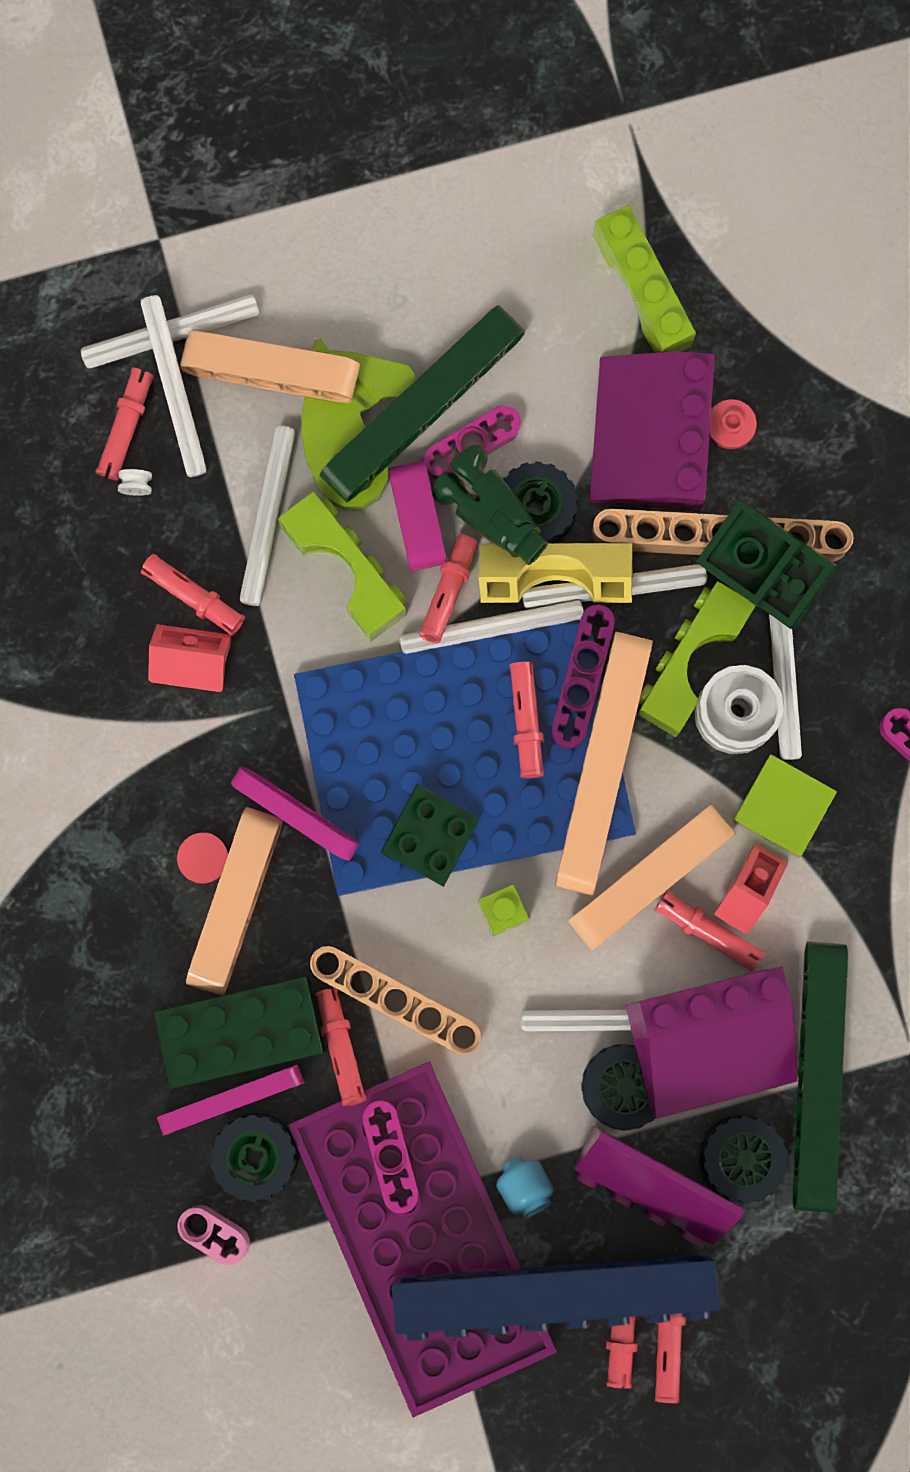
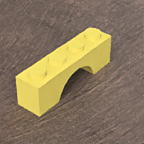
(597, 567)

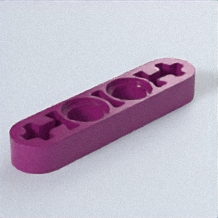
(585, 677)

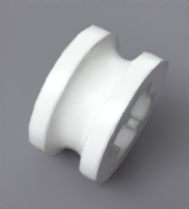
(134, 482)

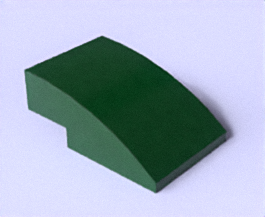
(767, 564)

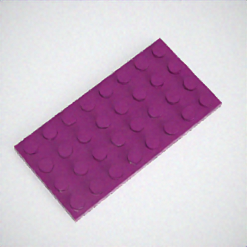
(444, 1233)

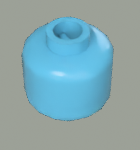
(525, 1187)

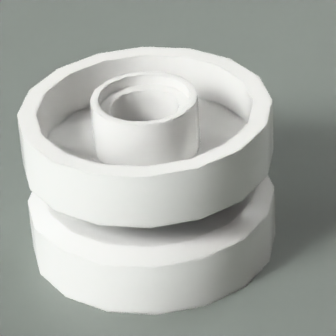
(751, 691)

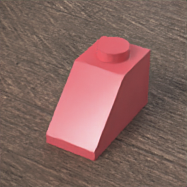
(751, 889)

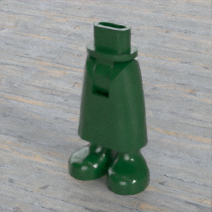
(494, 510)

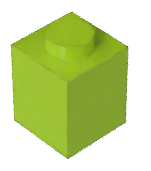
(503, 910)

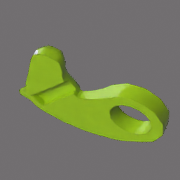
(332, 425)

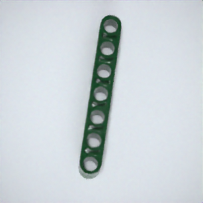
(422, 403)
(820, 1077)

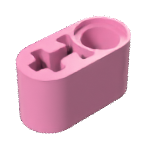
(216, 1248)

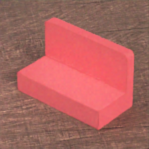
(188, 657)

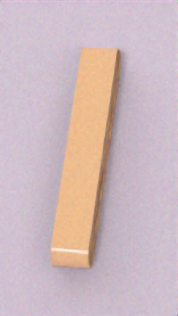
(702, 526)
(603, 763)

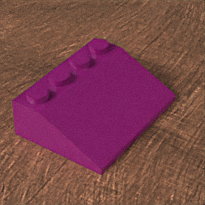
(652, 430)
(715, 1041)
(655, 1187)

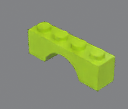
(633, 259)
(314, 529)
(719, 619)

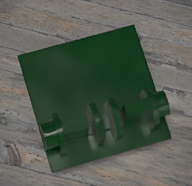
(430, 835)

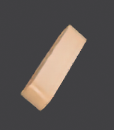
(270, 366)
(651, 877)
(234, 901)
(381, 987)

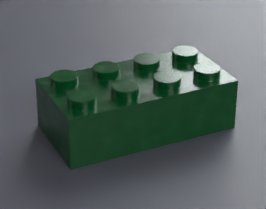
(239, 1032)

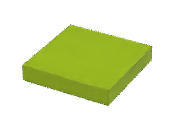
(784, 806)

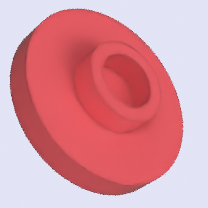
(732, 424)
(202, 858)

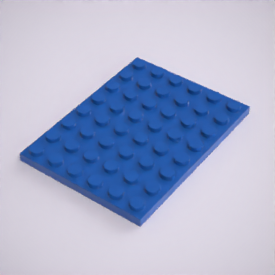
(450, 727)

